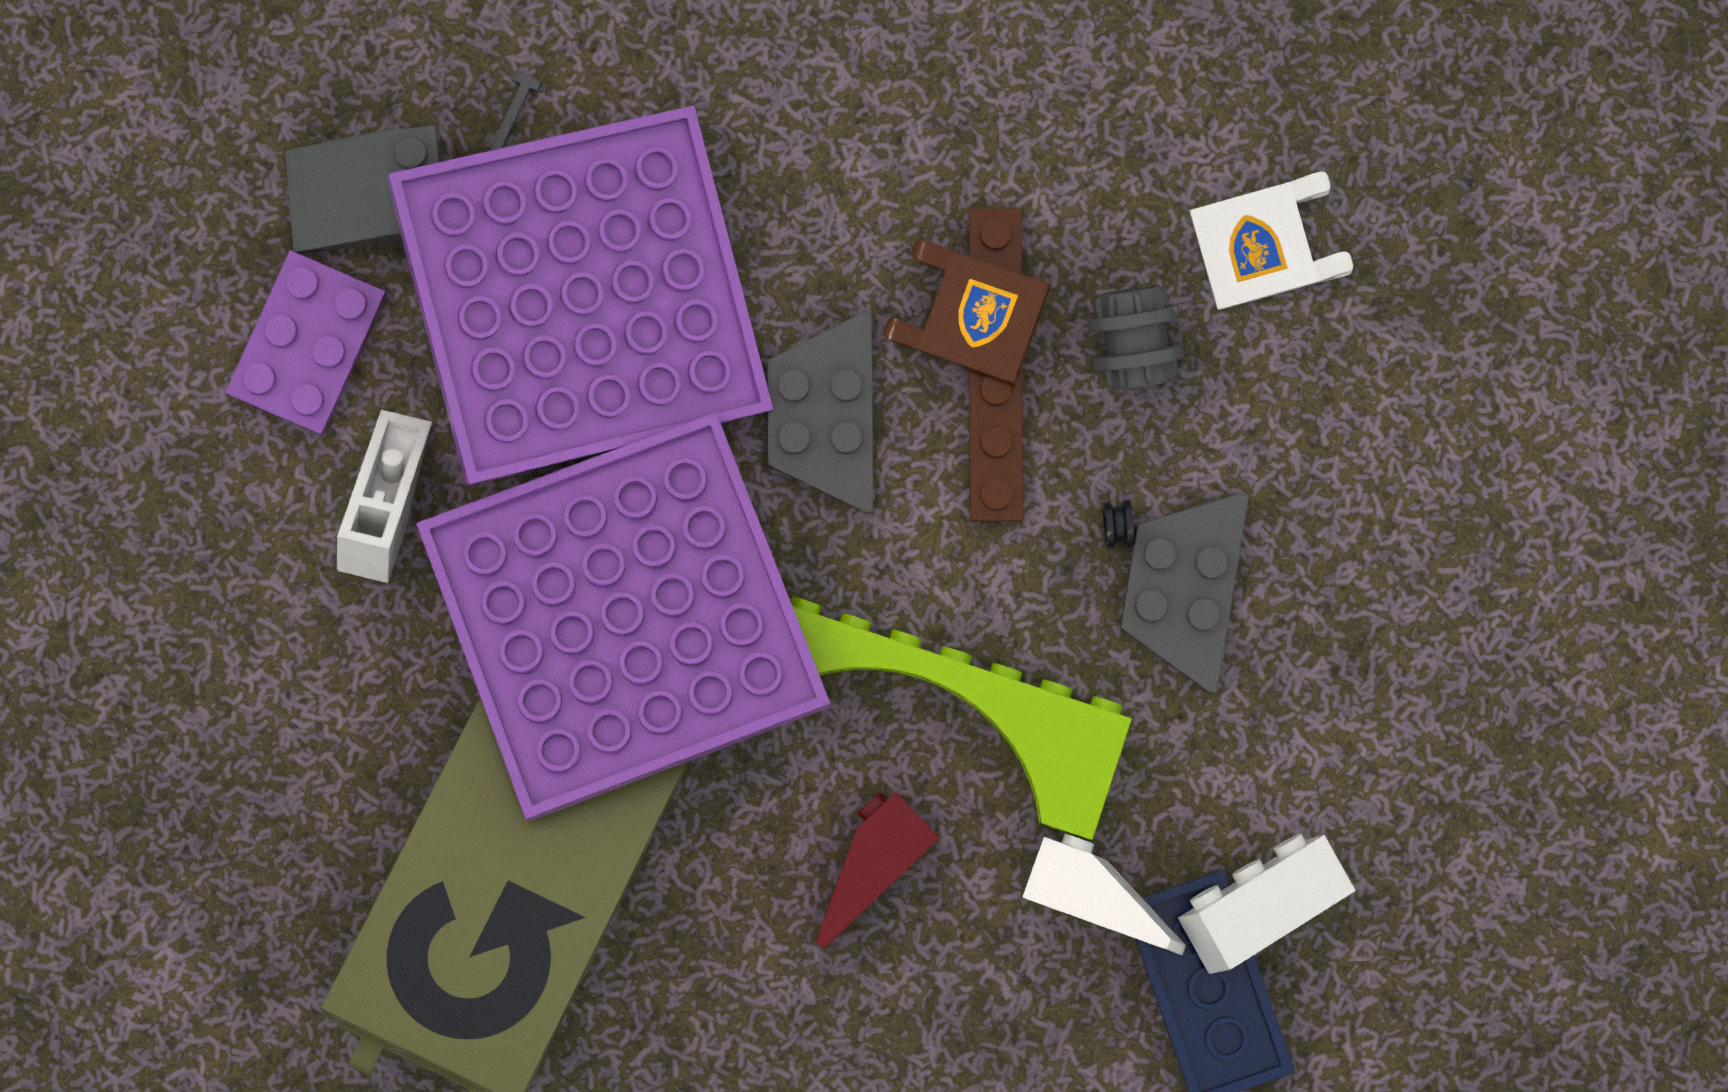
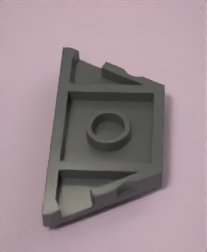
(826, 412)
(1185, 586)

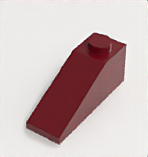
(878, 855)

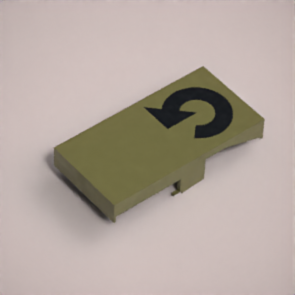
(490, 920)

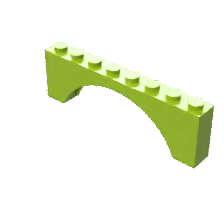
(1061, 742)

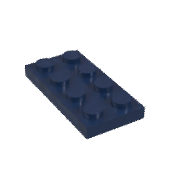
(1218, 1020)

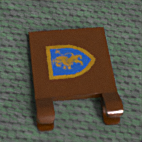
(978, 316)

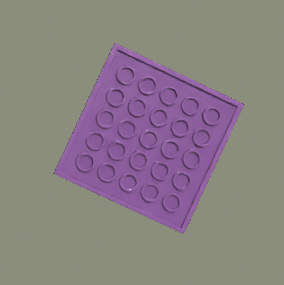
(578, 293)
(622, 616)

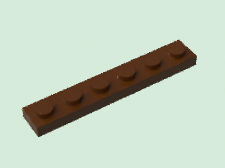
(995, 403)

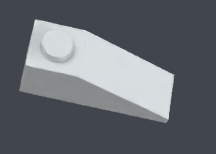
(382, 497)
(1094, 891)

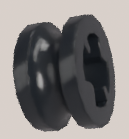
(1118, 524)

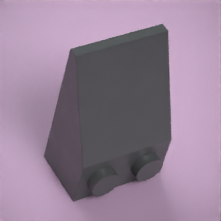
(342, 187)

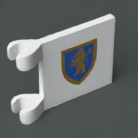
(1259, 245)

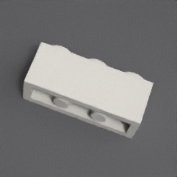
(1265, 902)

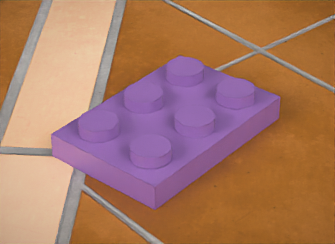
(306, 343)

